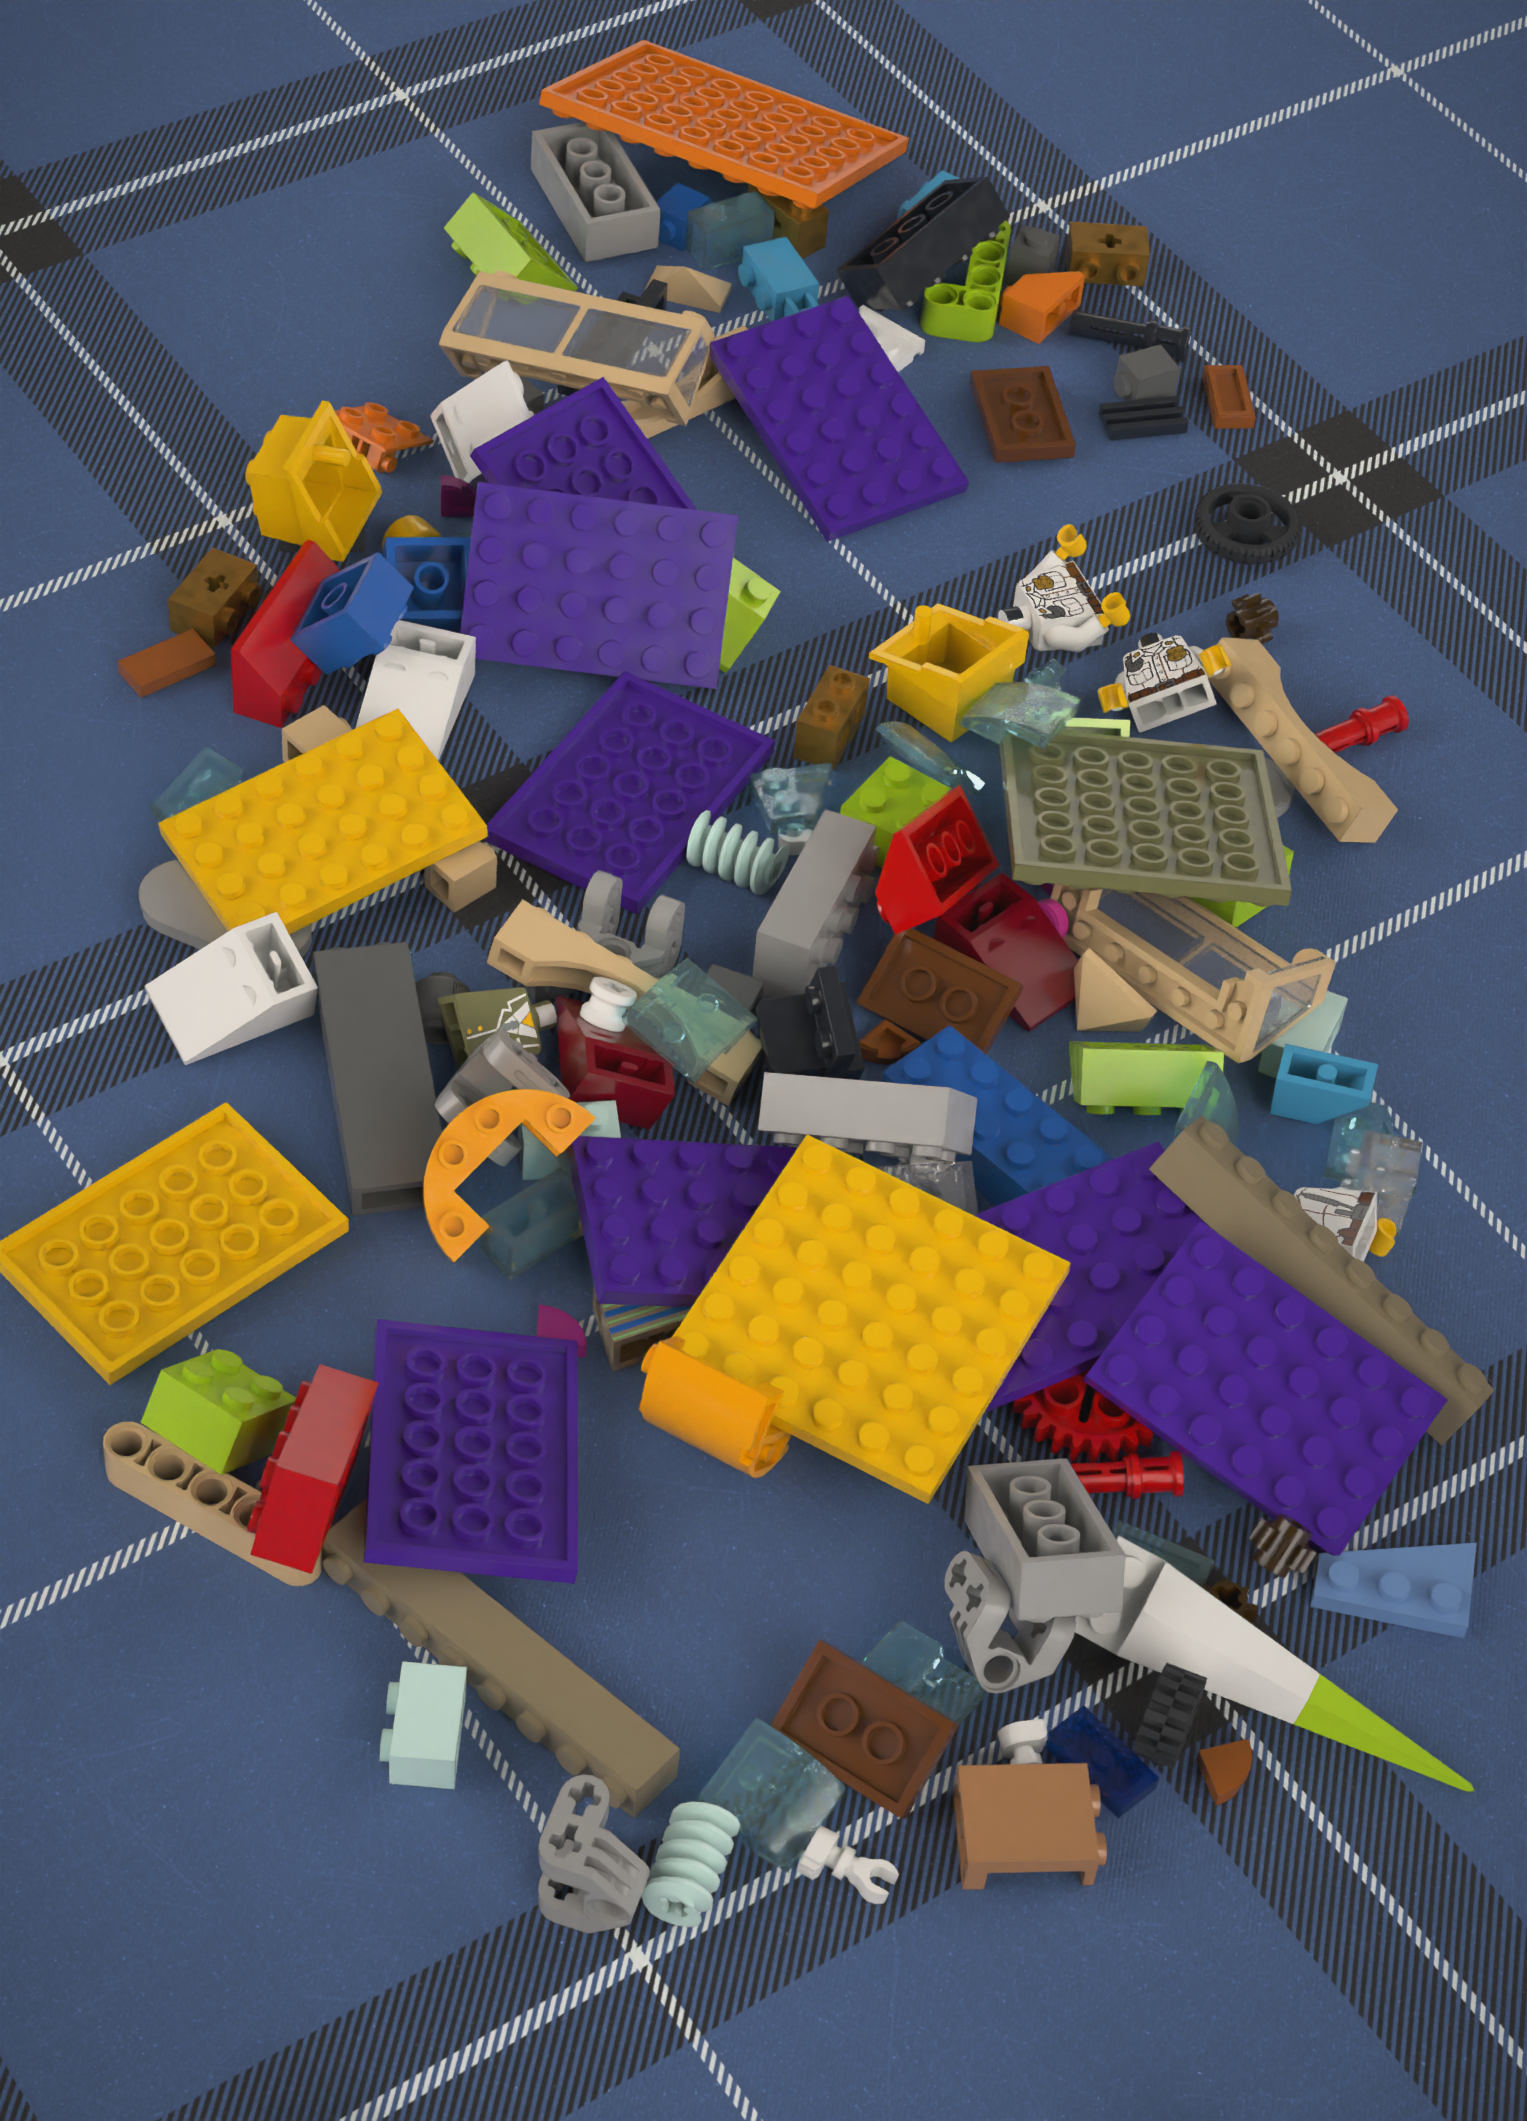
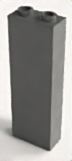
(377, 1073)

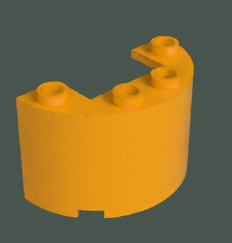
(473, 1138)
(712, 1409)

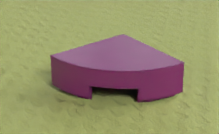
(456, 497)
(560, 1325)

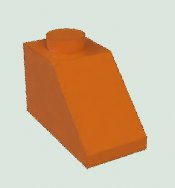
(1040, 303)

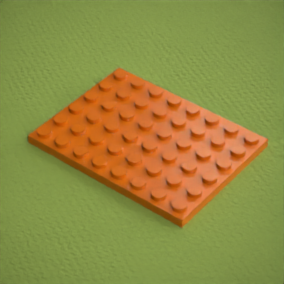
(725, 123)

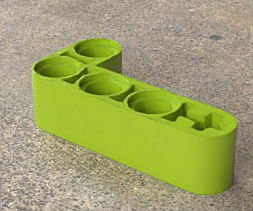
(971, 309)

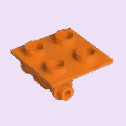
(379, 434)

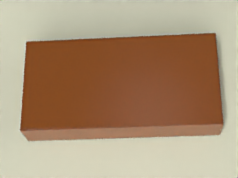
(1228, 396)
(166, 663)

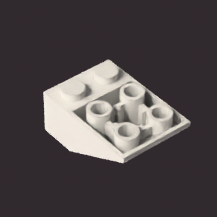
(478, 415)
(425, 677)
(234, 990)

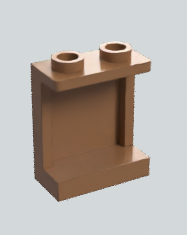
(1026, 1821)

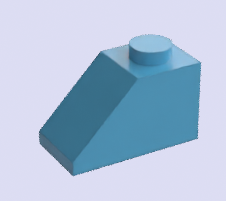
(1320, 1085)

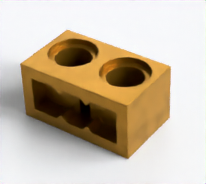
(831, 717)

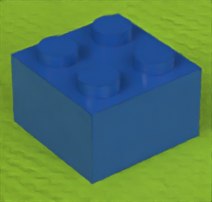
(438, 575)
(352, 614)

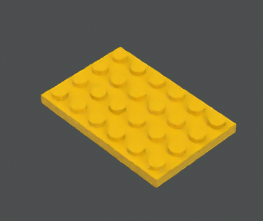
(324, 827)
(168, 1242)

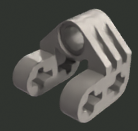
(662, 933)
(495, 1069)
(979, 1610)
(589, 1858)

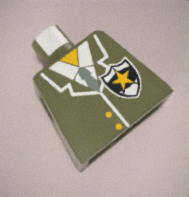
(478, 1014)

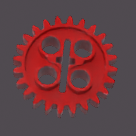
(1061, 1421)

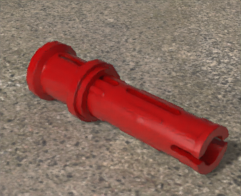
(1366, 725)
(1134, 1475)

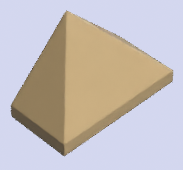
(693, 287)
(1106, 999)

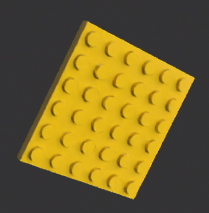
(872, 1314)

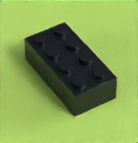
(924, 244)

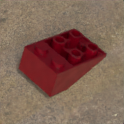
(1015, 937)
(612, 1067)

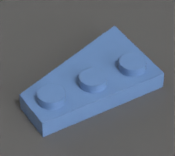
(1400, 1586)

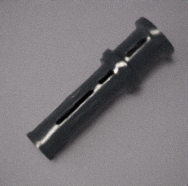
(1082, 325)

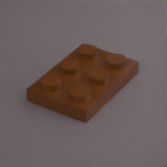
(1022, 414)
(933, 986)
(864, 1728)

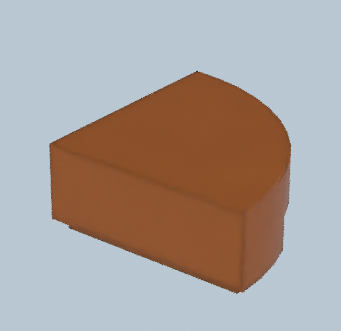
(887, 1044)
(1225, 1768)

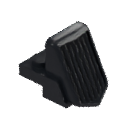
(811, 1031)

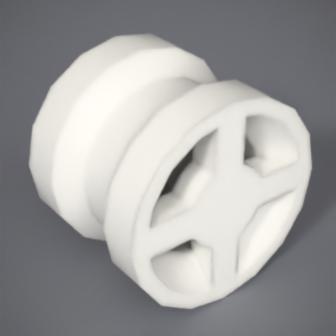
(607, 1004)

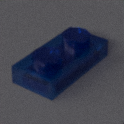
(1111, 1764)

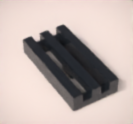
(1143, 418)

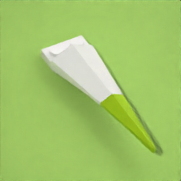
(1183, 1624)

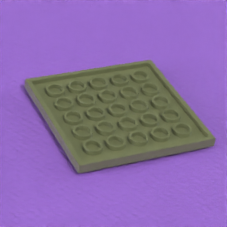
(1144, 818)

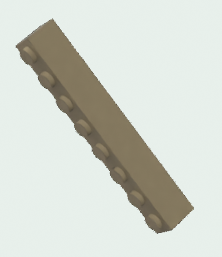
(1274, 1230)
(510, 1669)

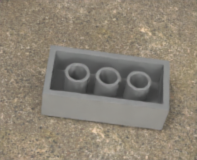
(595, 191)
(816, 905)
(868, 1114)
(1045, 1539)

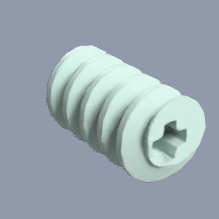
(734, 856)
(689, 1863)

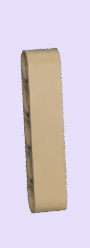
(187, 1495)

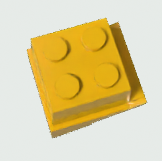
(312, 483)
(948, 664)

